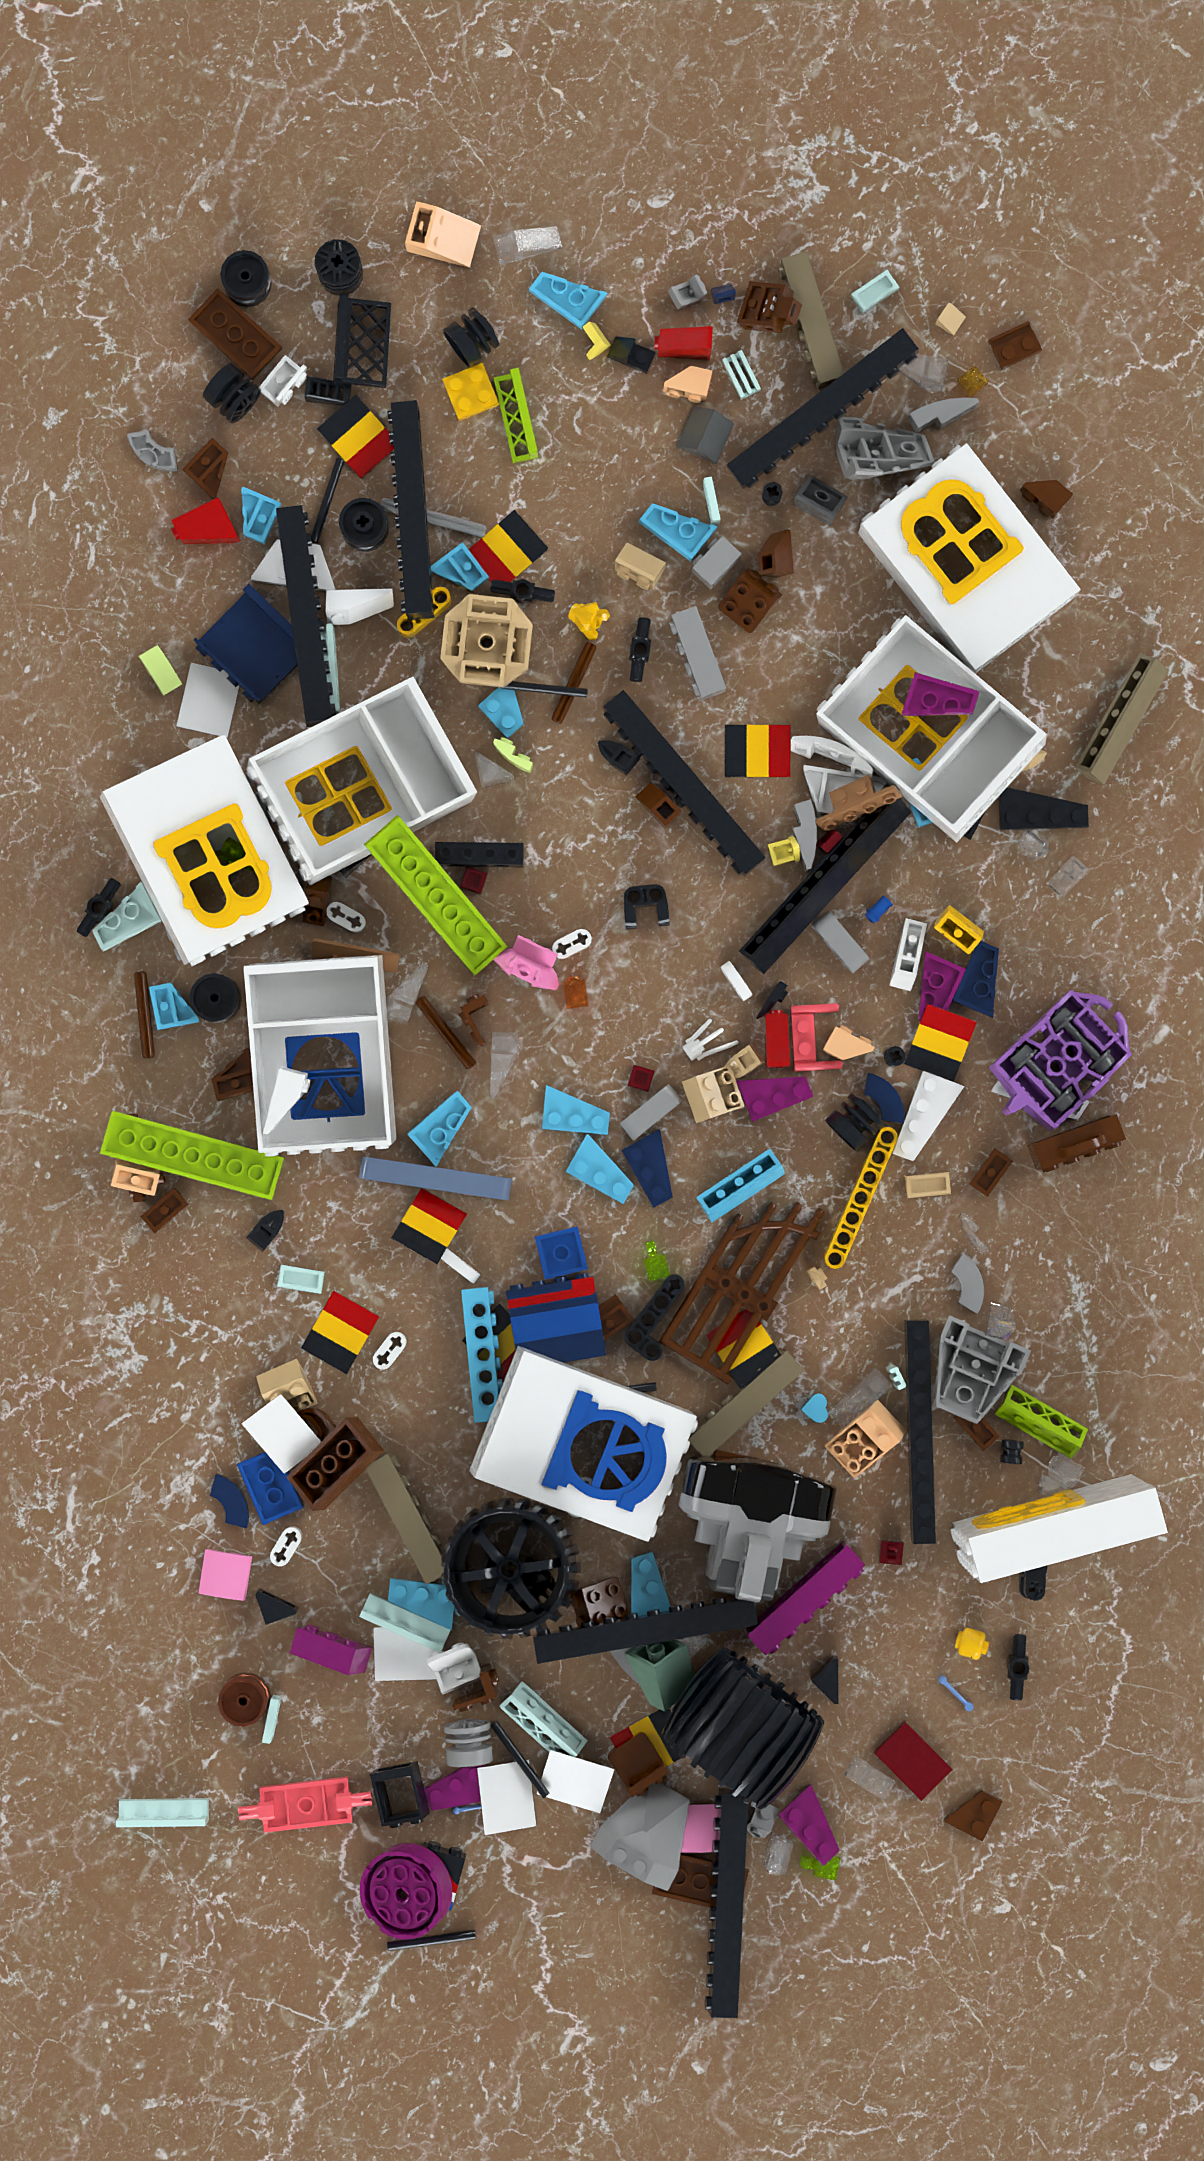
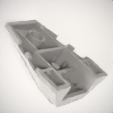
(874, 451)
(974, 1369)
(646, 1835)

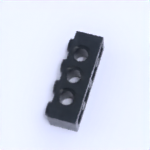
(479, 854)

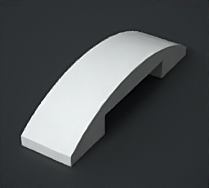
(834, 750)

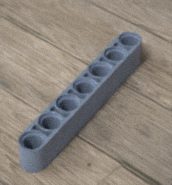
(435, 1178)

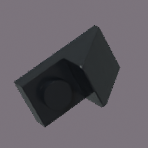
(631, 354)

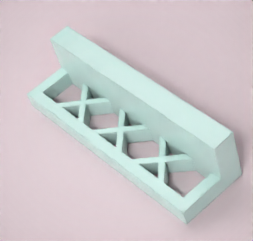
(331, 656)
(404, 1622)
(545, 1721)
(163, 1812)

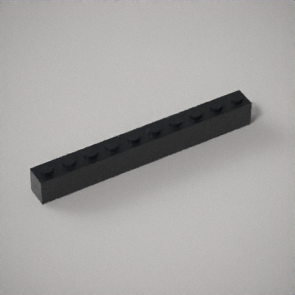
(823, 408)
(411, 510)
(304, 614)
(684, 783)
(822, 884)
(919, 1431)
(643, 1629)
(727, 1905)

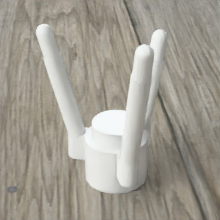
(695, 1048)

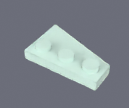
(128, 919)

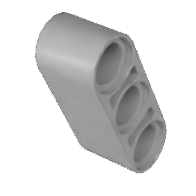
(840, 942)
(651, 1112)

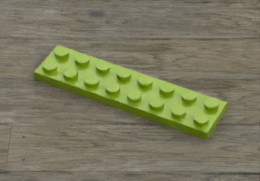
(435, 895)
(191, 1155)

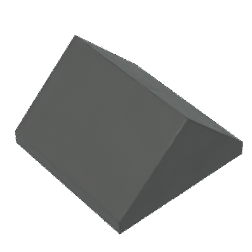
(705, 434)
(819, 500)

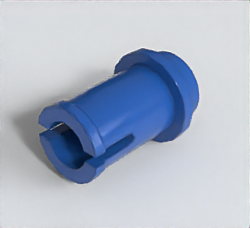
(878, 909)

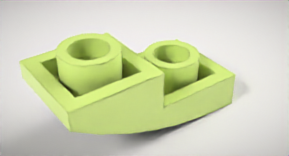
(160, 670)
(507, 750)

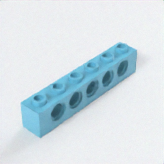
(470, 1298)

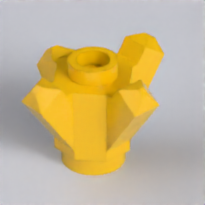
(588, 618)

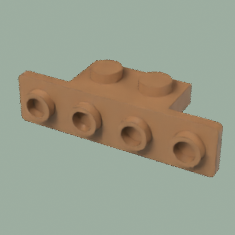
(855, 800)
(328, 949)

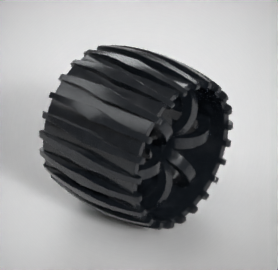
(456, 1577)
(742, 1728)

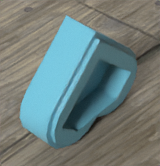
(816, 1408)

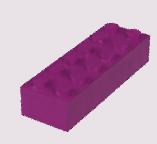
(805, 1598)

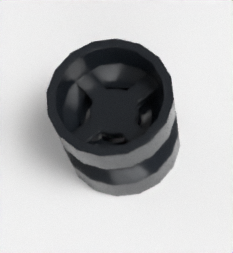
(1012, 1451)

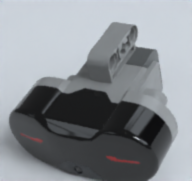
(753, 1519)

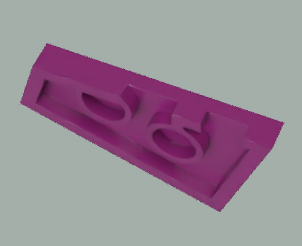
(938, 697)
(939, 982)
(772, 1095)
(455, 1789)
(810, 1825)

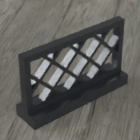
(344, 335)

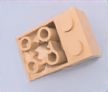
(442, 235)
(866, 1439)

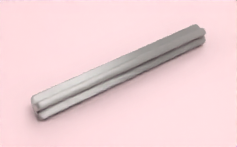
(443, 520)

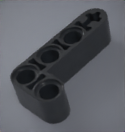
(658, 1313)

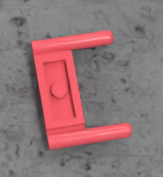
(804, 1037)

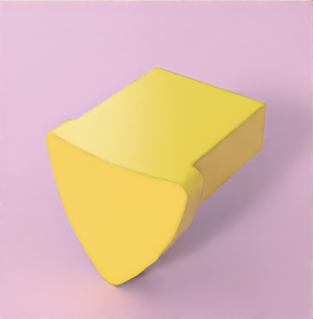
(597, 338)
(784, 851)

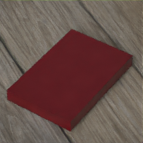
(913, 1760)

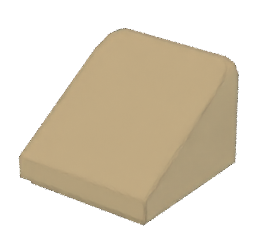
(950, 319)

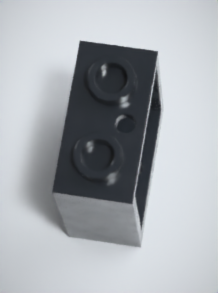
(378, 1779)

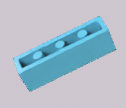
(740, 1185)

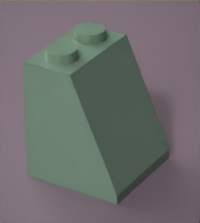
(661, 1671)

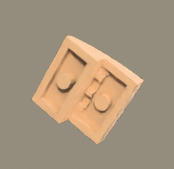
(135, 1177)

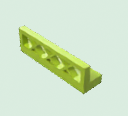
(524, 415)
(1040, 1425)

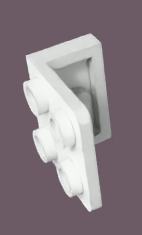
(282, 380)
(455, 1667)

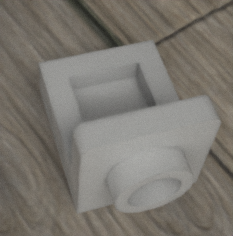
(688, 293)
(762, 1821)

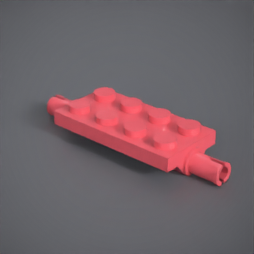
(305, 1804)

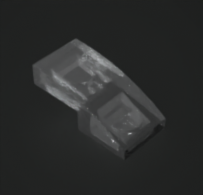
(969, 1228)
(869, 1778)

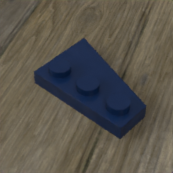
(979, 980)
(650, 1167)

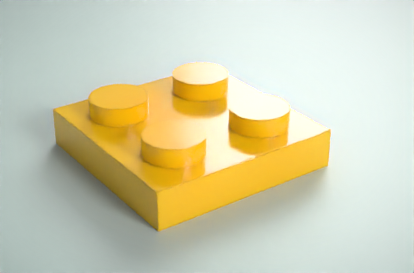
(470, 391)

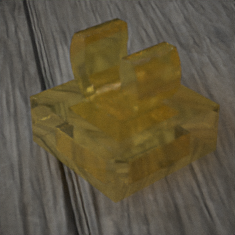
(972, 381)

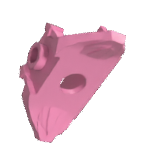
(530, 963)

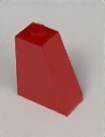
(685, 343)
(205, 525)
(776, 1040)

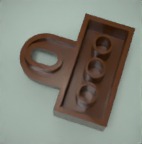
(1079, 1141)
(336, 1461)

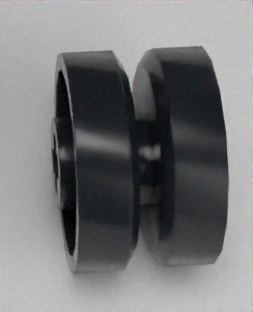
(246, 265)
(359, 512)
(227, 1004)

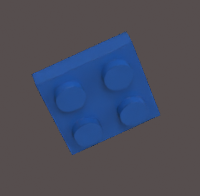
(561, 1252)

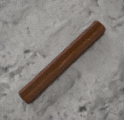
(574, 681)
(144, 1014)
(445, 1032)

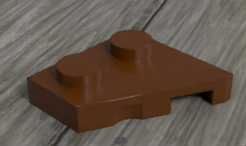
(208, 467)
(235, 1078)
(975, 1815)

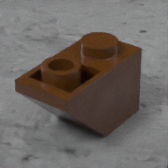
(1047, 495)
(776, 555)
(658, 805)
(318, 898)

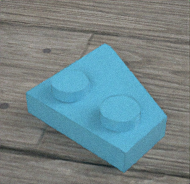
(258, 515)
(461, 568)
(503, 711)
(170, 1007)

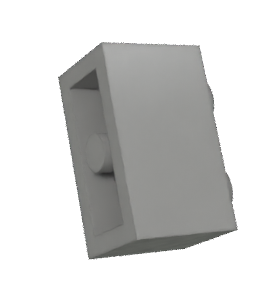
(715, 562)

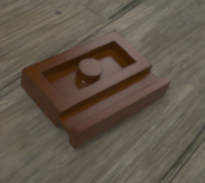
(1015, 345)
(613, 1316)

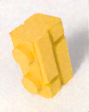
(959, 929)

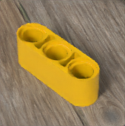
(420, 624)

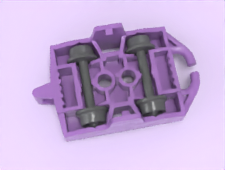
(1097, 1055)

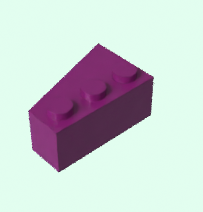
(330, 1650)

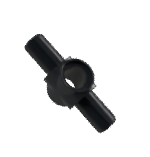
(534, 593)
(641, 638)
(105, 897)
(1018, 1678)

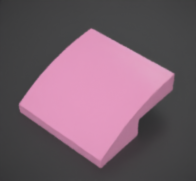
(225, 1574)
(699, 1829)

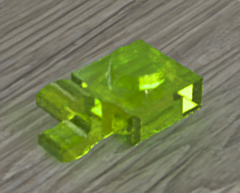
(232, 852)
(656, 1264)
(828, 1871)

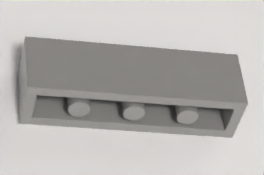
(698, 653)

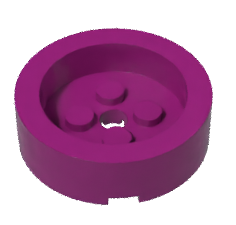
(420, 1876)

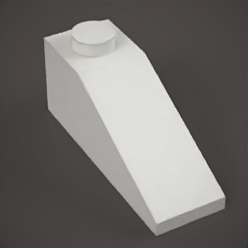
(354, 605)
(908, 955)
(287, 1091)

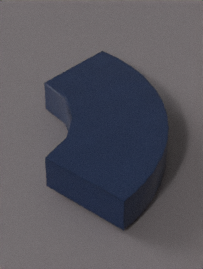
(886, 1097)
(232, 1500)

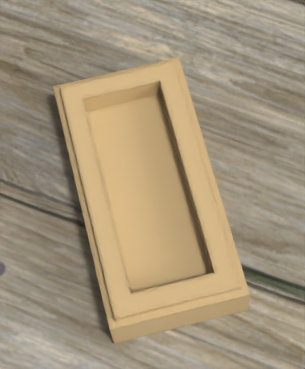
(927, 1185)

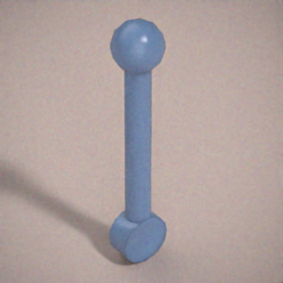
(967, 1705)
(456, 1810)

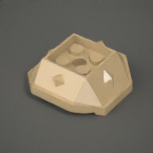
(483, 618)

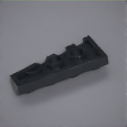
(1034, 811)

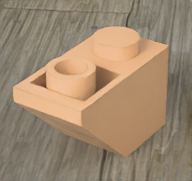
(689, 383)
(846, 1046)

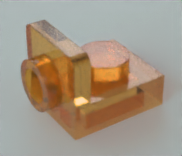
(575, 992)

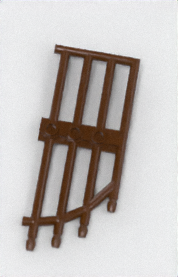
(737, 1290)

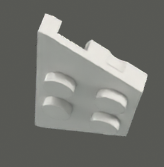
(272, 569)
(825, 780)

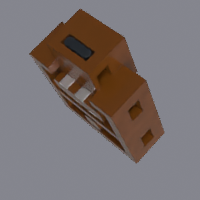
(768, 307)

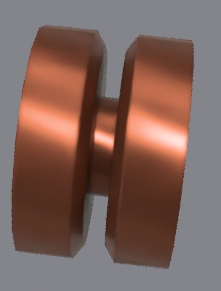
(242, 1712)

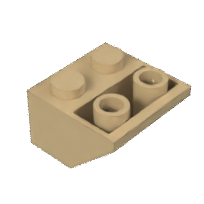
(639, 566)
(713, 1094)
(289, 1382)

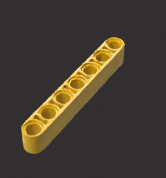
(869, 1190)

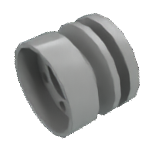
(468, 1747)

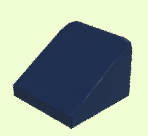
(723, 293)

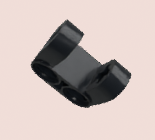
(645, 901)
(1038, 1577)

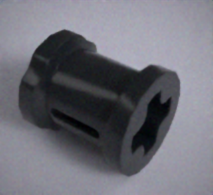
(768, 488)
(888, 1059)

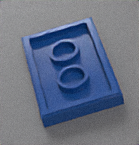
(269, 1488)

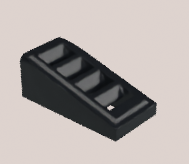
(319, 382)

